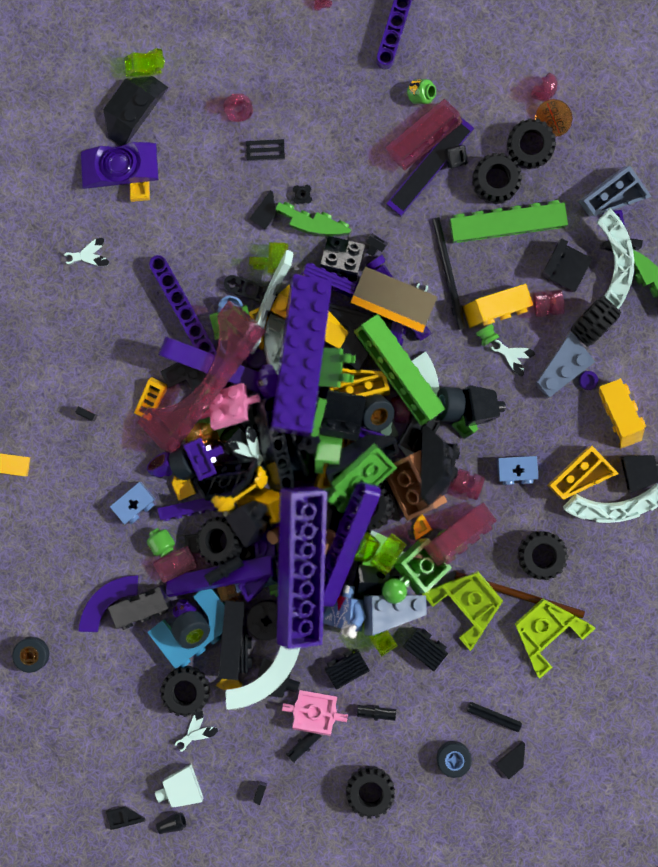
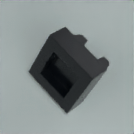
(375, 244)

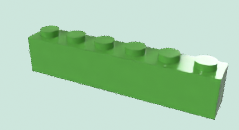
(509, 222)
(399, 370)

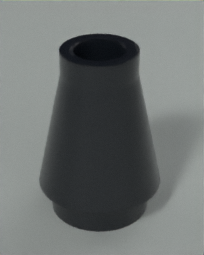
(173, 823)

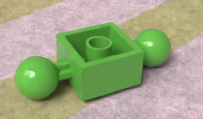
(417, 571)

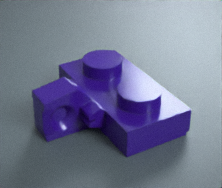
(202, 457)

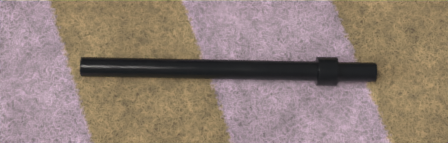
(457, 310)

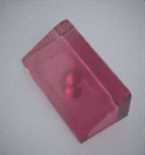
(175, 564)

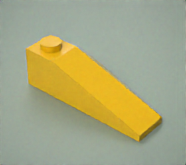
(335, 332)

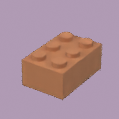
(406, 486)

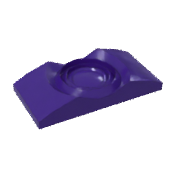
(119, 164)

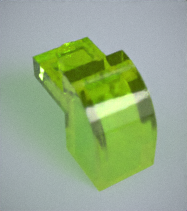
(144, 63)
(276, 252)
(367, 548)
(388, 554)
(383, 641)

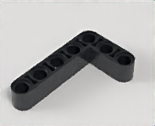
(273, 447)

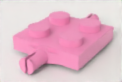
(230, 407)
(314, 713)

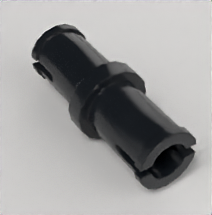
(224, 570)
(376, 713)
(302, 746)

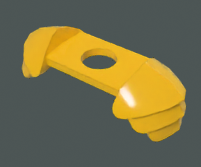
(227, 504)

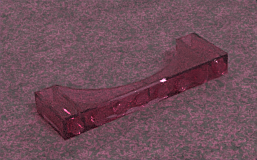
(236, 340)

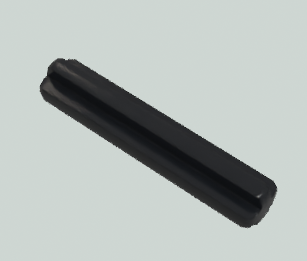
(494, 717)

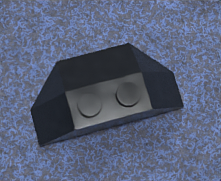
(131, 107)
(353, 451)
(435, 466)
(229, 481)

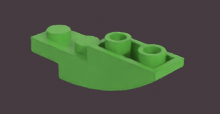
(321, 224)
(646, 272)

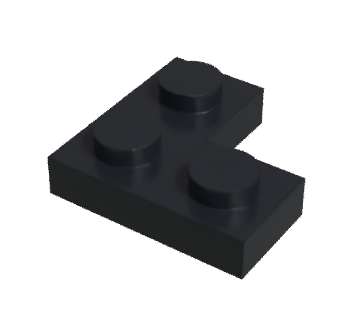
(178, 372)

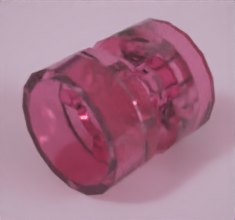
(549, 303)
(460, 484)

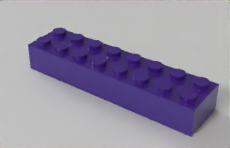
(301, 355)
(301, 567)

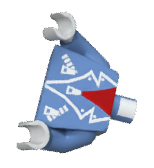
(346, 613)

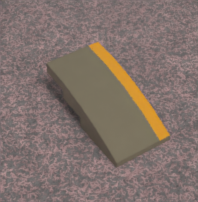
(394, 299)

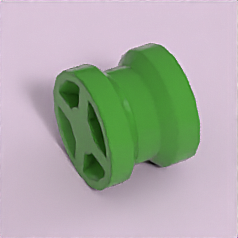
(487, 335)

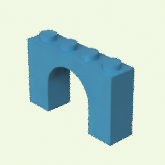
(179, 656)

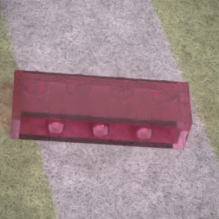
(424, 134)
(460, 534)

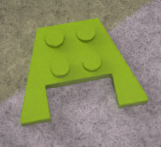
(475, 600)
(542, 626)

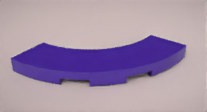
(262, 549)
(104, 598)

